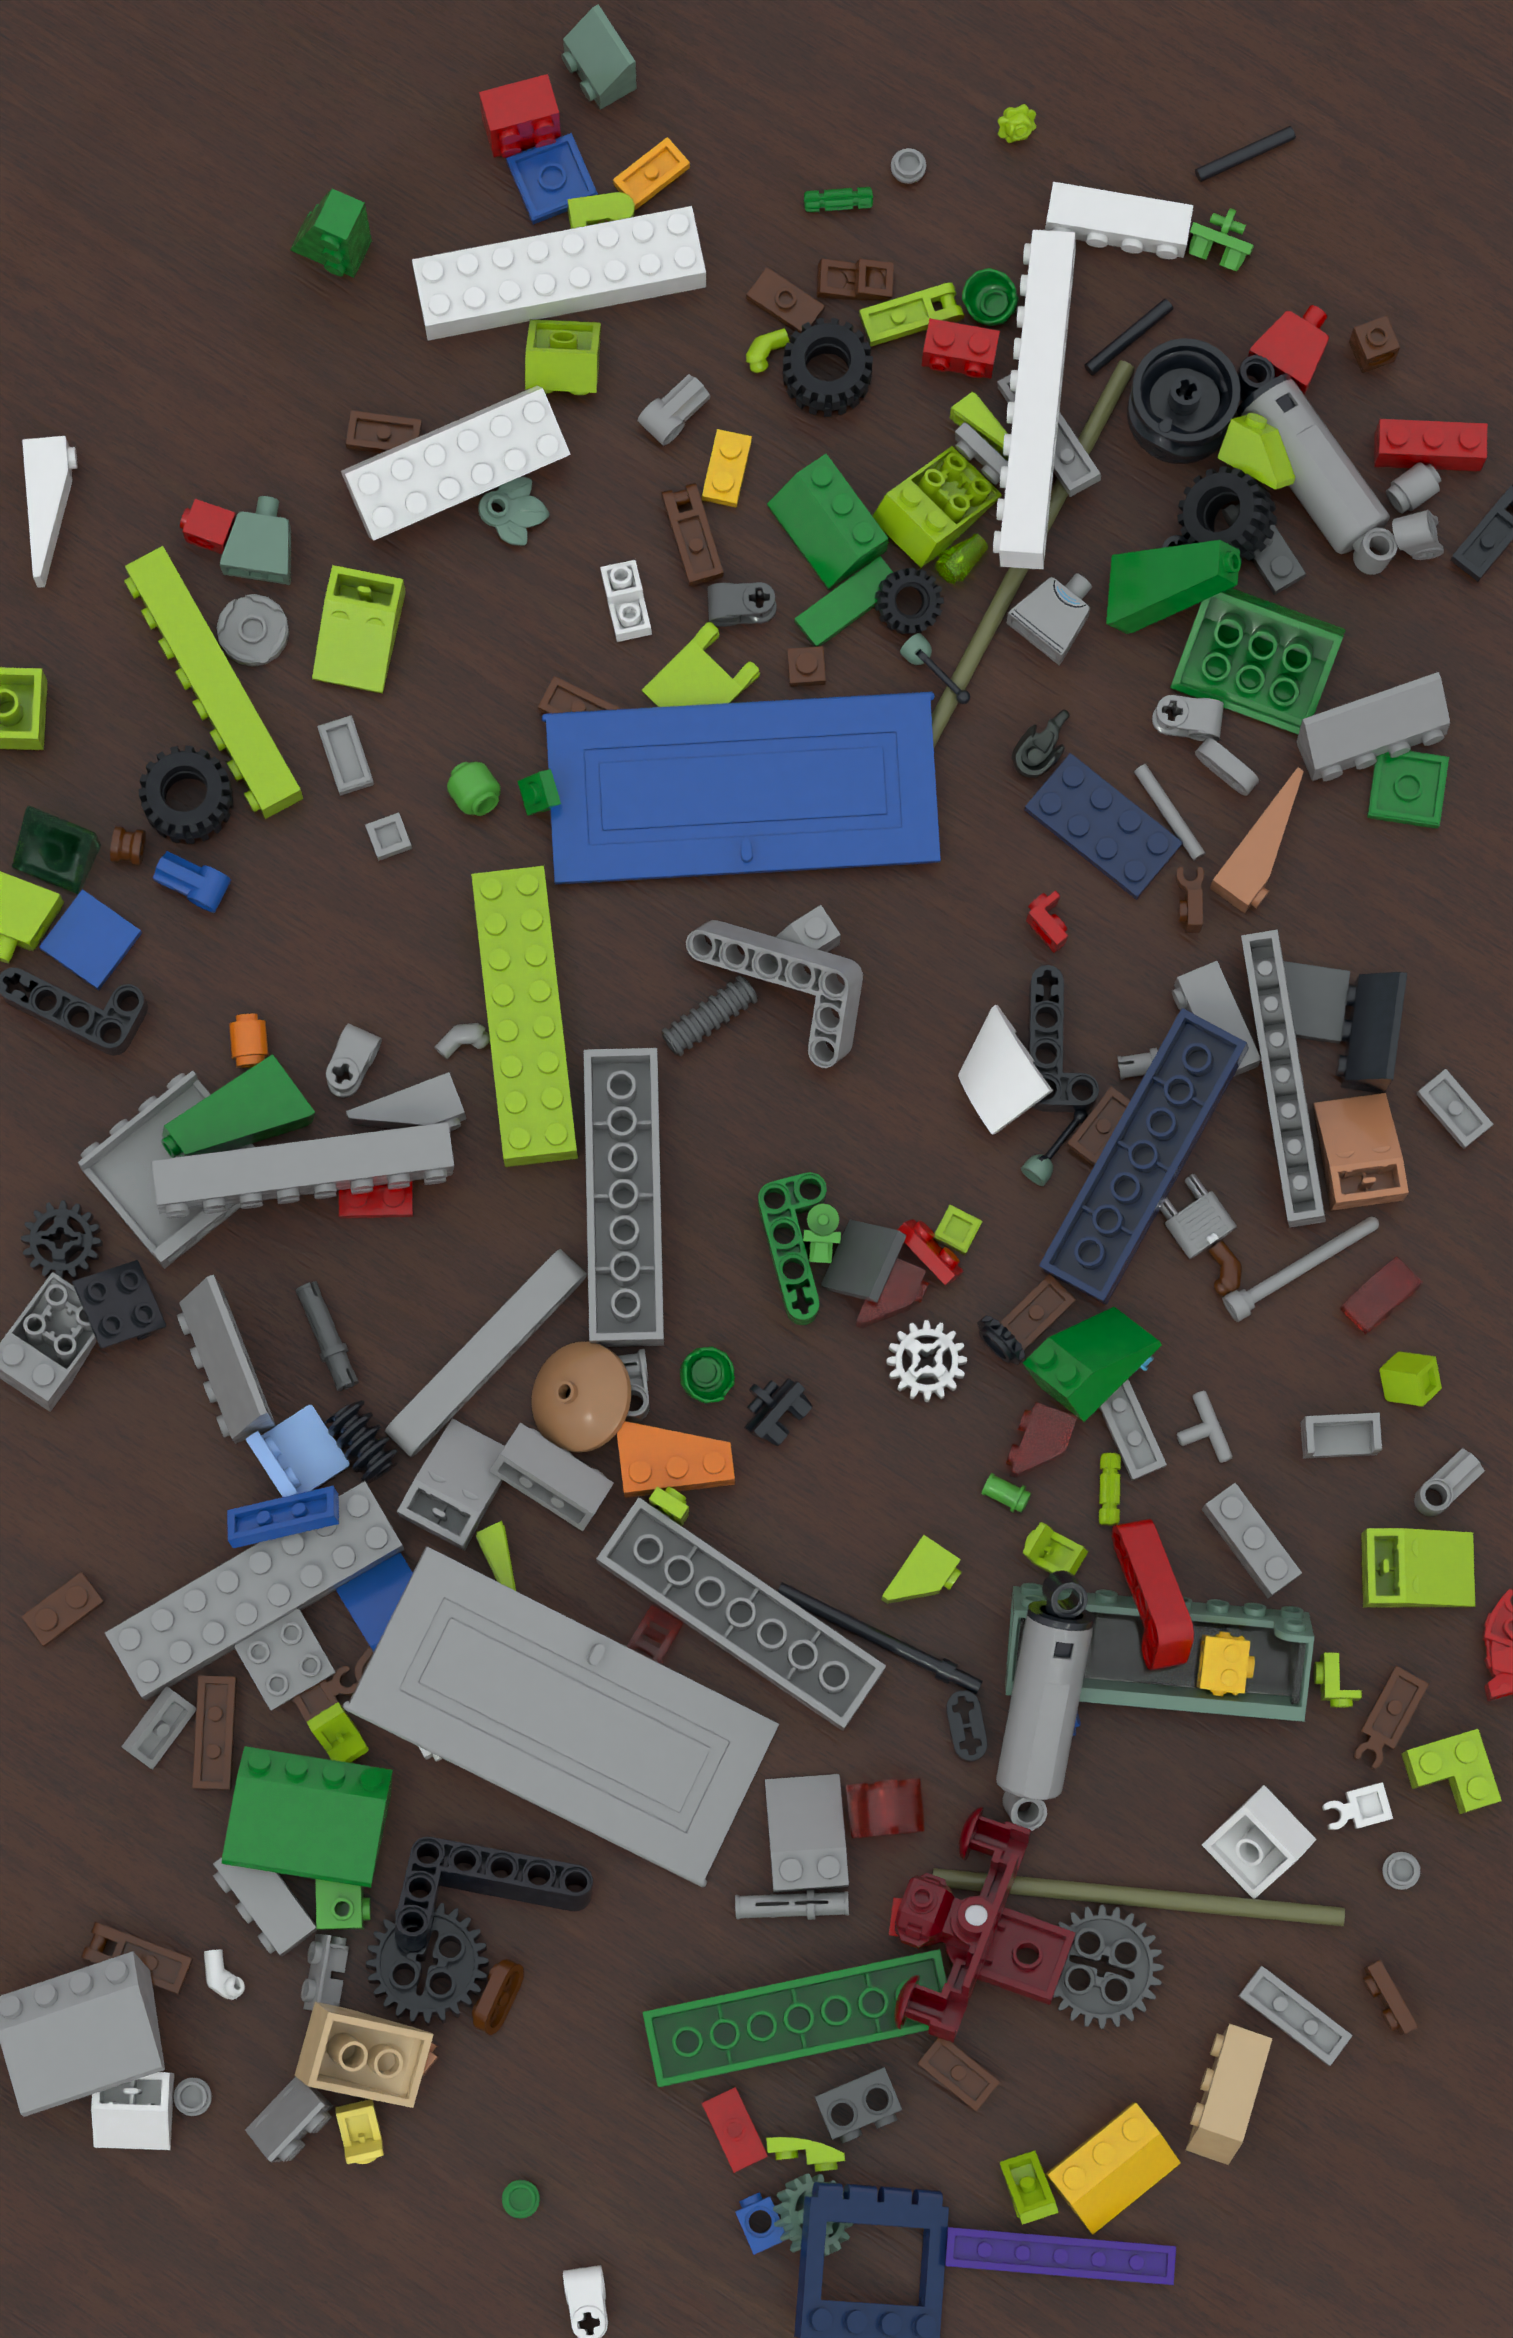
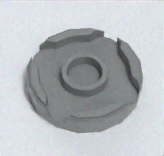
(252, 630)

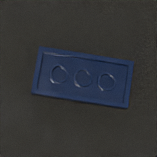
(1103, 826)

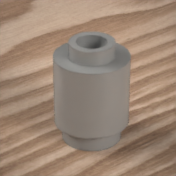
(1413, 487)

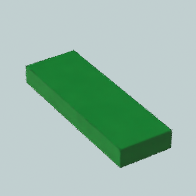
(843, 604)

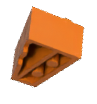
(671, 1458)

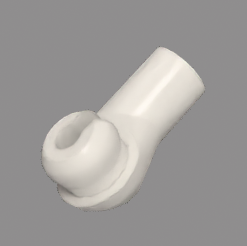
(219, 1979)

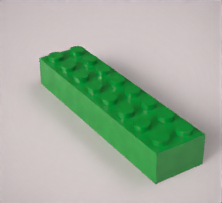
(785, 2019)

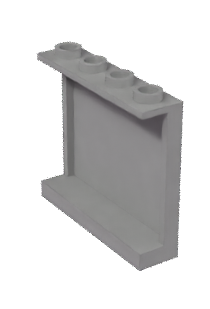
(125, 1174)

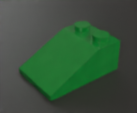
(1090, 1360)

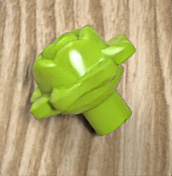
(1016, 123)

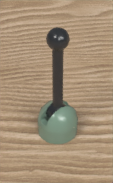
(918, 651)
(1040, 1167)

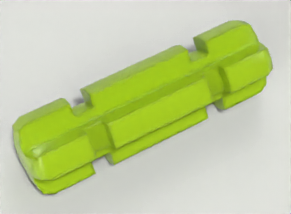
(1109, 1489)

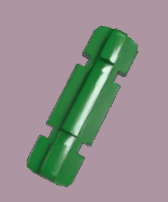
(838, 199)

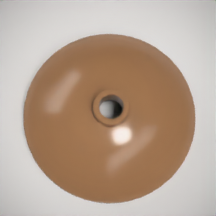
(596, 1401)

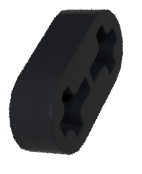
(975, 1724)

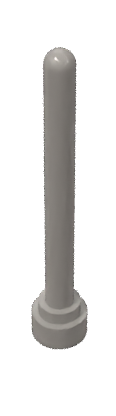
(1241, 1302)

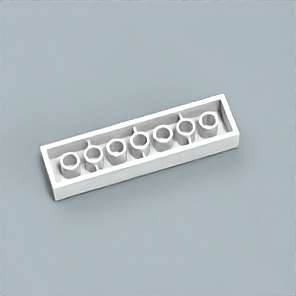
(559, 273)

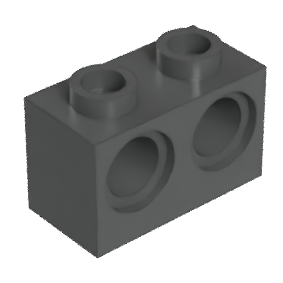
(854, 2095)

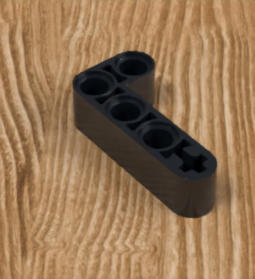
(69, 1005)
(1052, 1039)

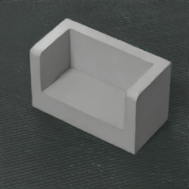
(1341, 1435)

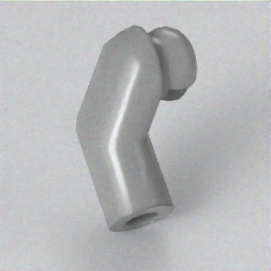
(462, 1034)

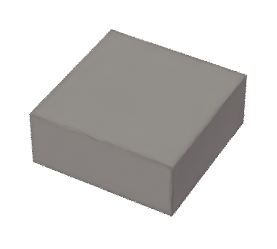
(388, 836)

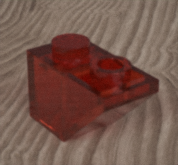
(1044, 1439)

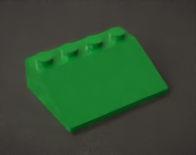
(1258, 658)
(307, 1816)

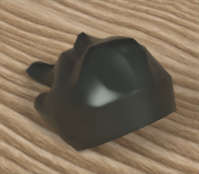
(1035, 750)

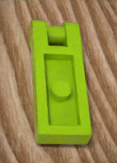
(909, 314)

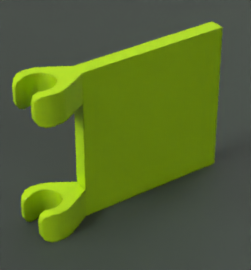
(696, 678)

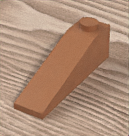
(1249, 867)

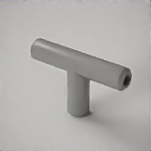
(1209, 1427)

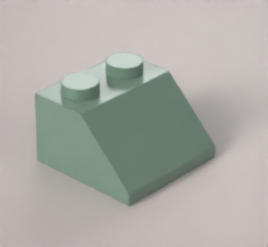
(599, 59)

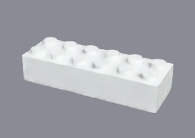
(455, 462)

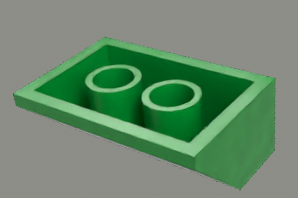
(828, 522)

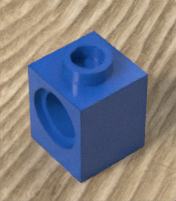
(759, 2241)

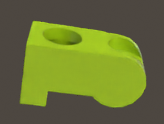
(599, 209)

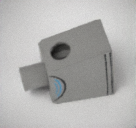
(1052, 616)

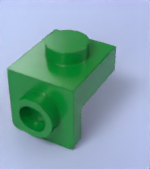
(539, 792)

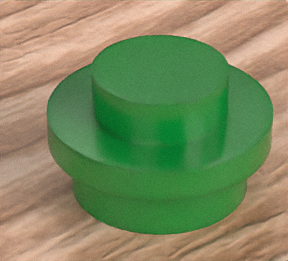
(520, 2199)

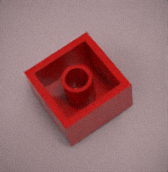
(520, 116)

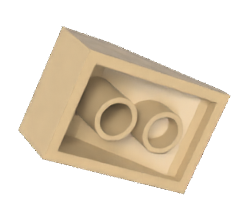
(363, 2055)

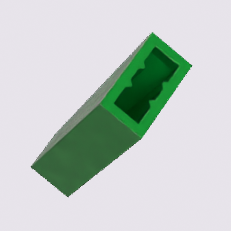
(1167, 580)
(242, 1112)

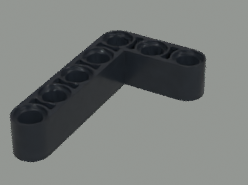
(482, 1881)

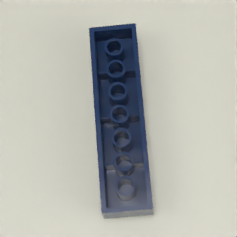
(1144, 1156)

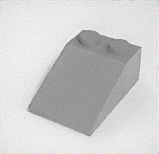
(806, 1833)

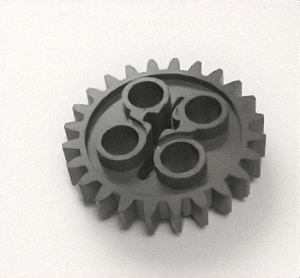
(1110, 1933)

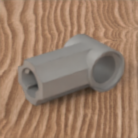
(667, 416)
(1449, 1482)

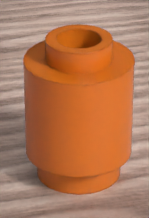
(248, 1040)

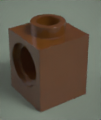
(1374, 344)

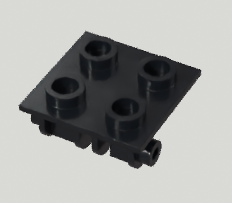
(119, 1304)

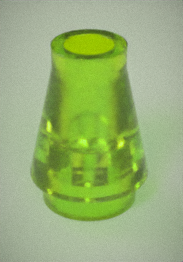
(960, 559)

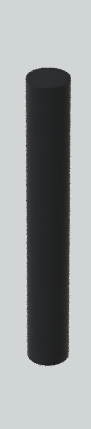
(1245, 153)
(1128, 337)

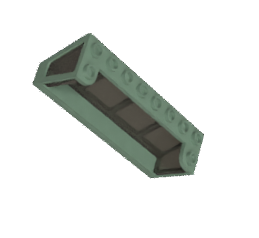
(1119, 1676)

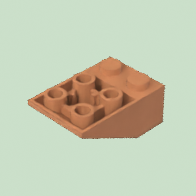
(1360, 1152)

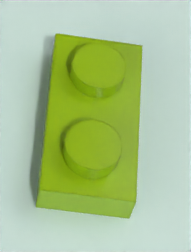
(670, 1504)

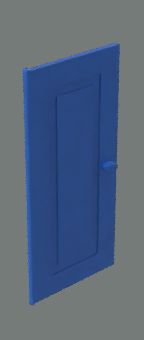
(743, 788)

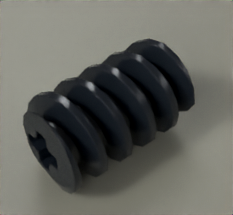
(361, 1442)

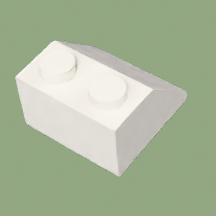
(1259, 1842)

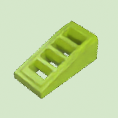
(978, 417)
(496, 1551)

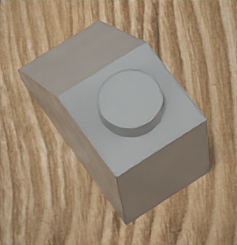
(813, 931)

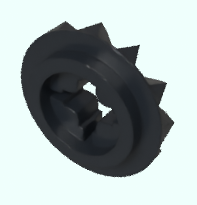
(1000, 1340)

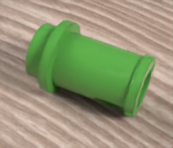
(1006, 1493)

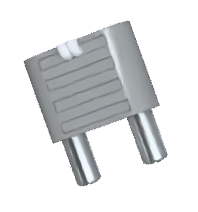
(1199, 1223)

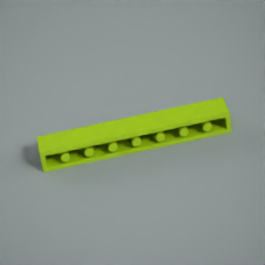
(213, 682)

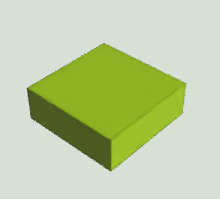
(957, 1229)

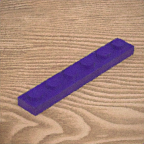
(1060, 2256)

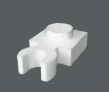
(1364, 1806)

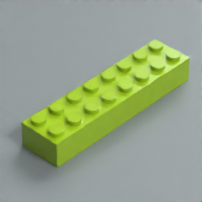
(524, 1016)

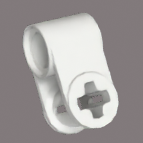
(586, 2294)

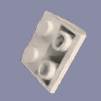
(135, 2114)

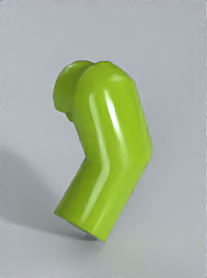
(761, 349)

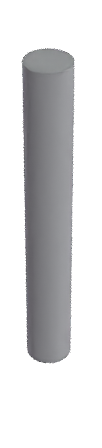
(1169, 812)

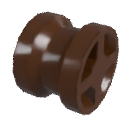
(128, 845)

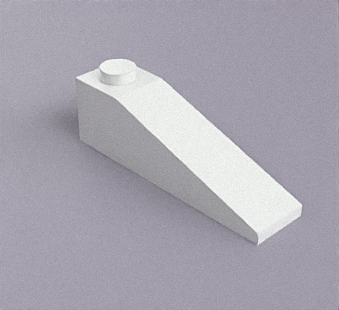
(48, 484)

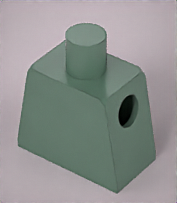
(259, 545)

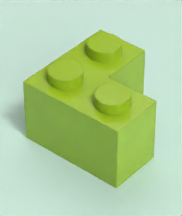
(1462, 1762)

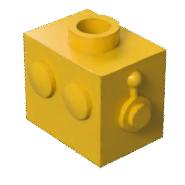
(1224, 1664)

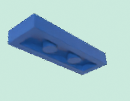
(283, 1517)

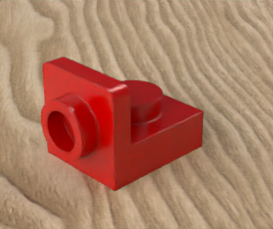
(1049, 928)

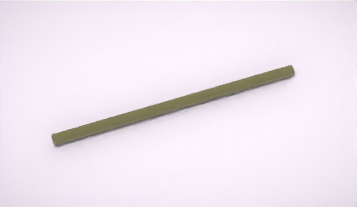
(1153, 1898)

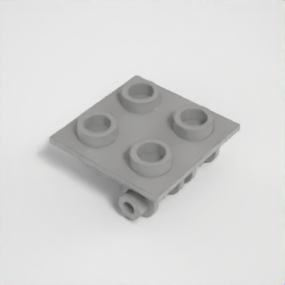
(284, 1659)

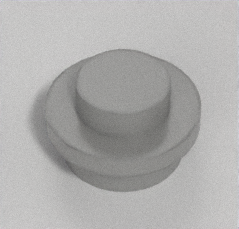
(908, 166)
(1401, 1870)
(192, 2096)

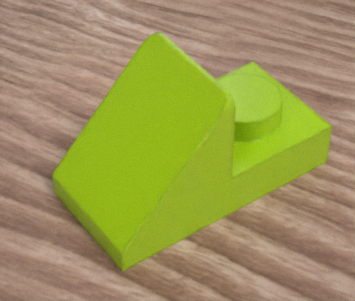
(1028, 2187)

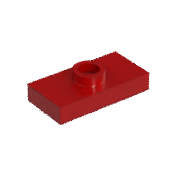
(734, 2129)

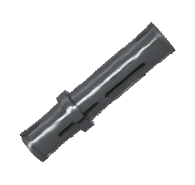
(330, 1344)

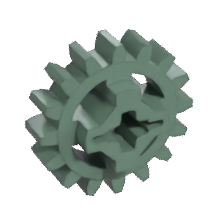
(792, 2215)

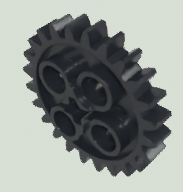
(459, 1970)

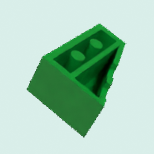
(335, 234)

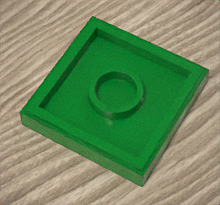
(1408, 788)

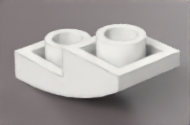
(626, 600)

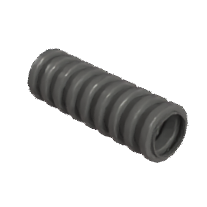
(709, 1015)

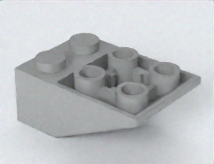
(47, 1344)
(454, 1485)
(288, 2120)

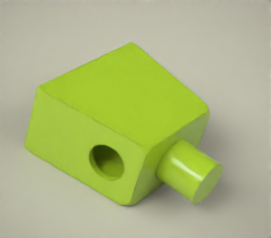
(24, 914)

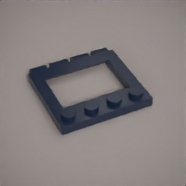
(860, 2206)

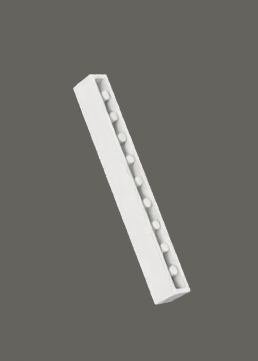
(1037, 399)

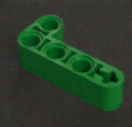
(795, 1250)

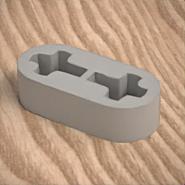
(1227, 766)

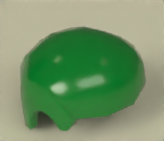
(990, 297)
(707, 1374)

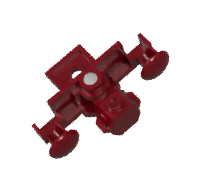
(977, 1933)

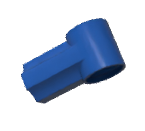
(201, 885)

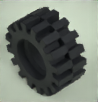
(930, 600)

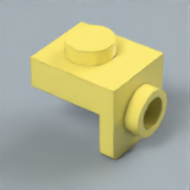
(360, 2132)

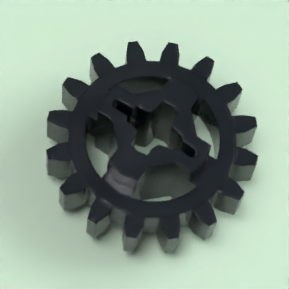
(62, 1225)

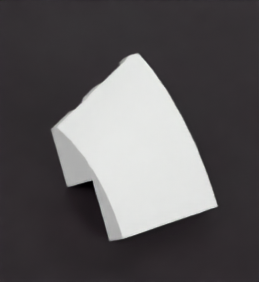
(1001, 1074)

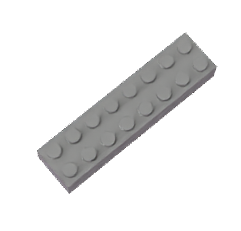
(303, 1169)
(623, 1197)
(250, 1594)
(740, 1614)

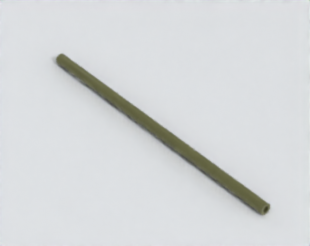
(1015, 576)

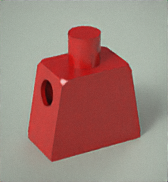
(1294, 345)

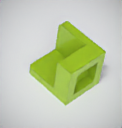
(1410, 1378)

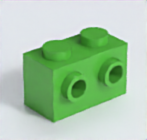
(341, 1906)

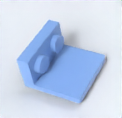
(299, 1453)

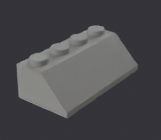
(1374, 726)

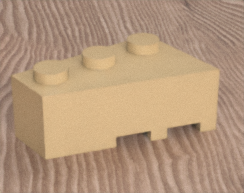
(1228, 2093)

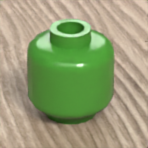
(474, 788)

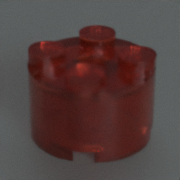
(885, 1808)

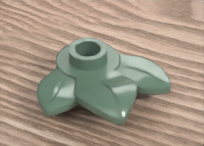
(517, 513)

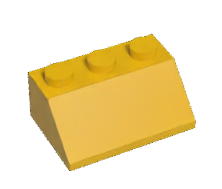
(1113, 2168)

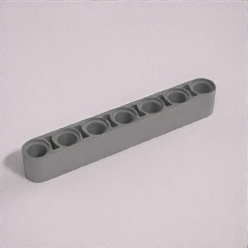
(485, 1353)

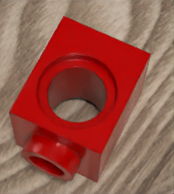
(207, 525)

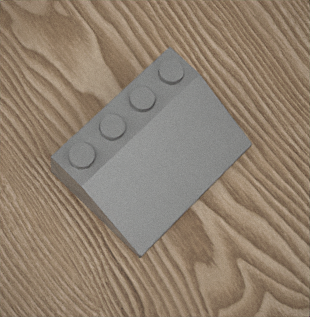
(225, 1361)
(80, 2033)

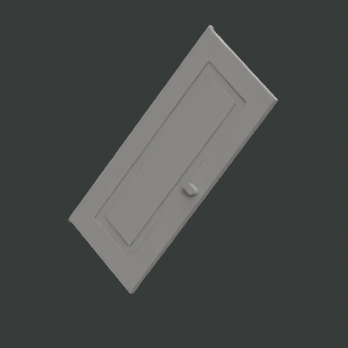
(562, 1716)

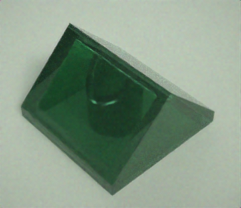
(55, 850)

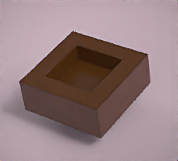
(806, 666)

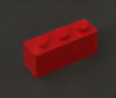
(1430, 442)

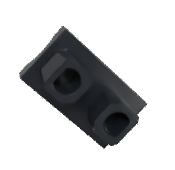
(786, 1398)

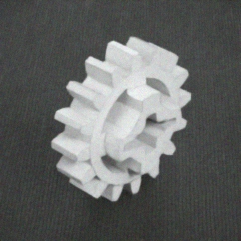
(938, 1372)

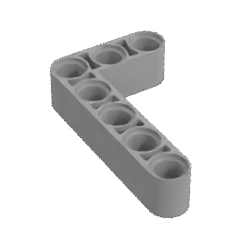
(791, 974)

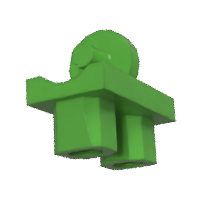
(1235, 248)
(822, 1223)

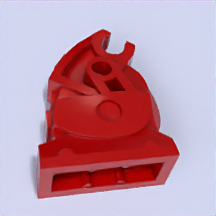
(1499, 1646)

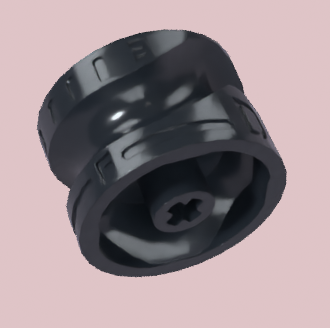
(1183, 400)

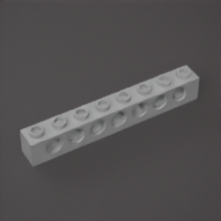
(1283, 1078)

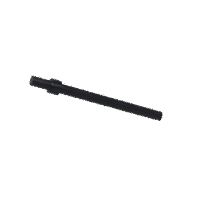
(944, 1670)

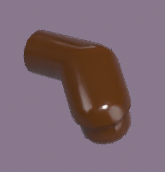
(1230, 1269)

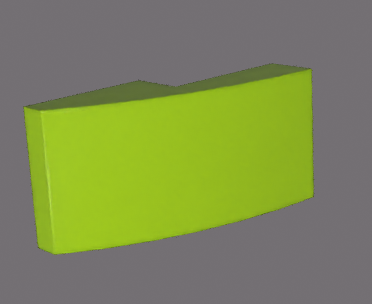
(816, 2153)

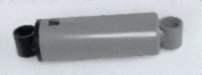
(1324, 474)
(1044, 1699)

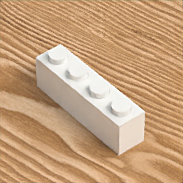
(1120, 220)

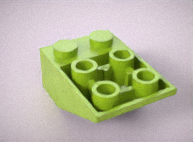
(935, 506)
(358, 628)
(1417, 1568)

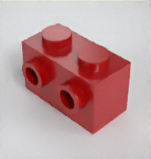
(960, 348)

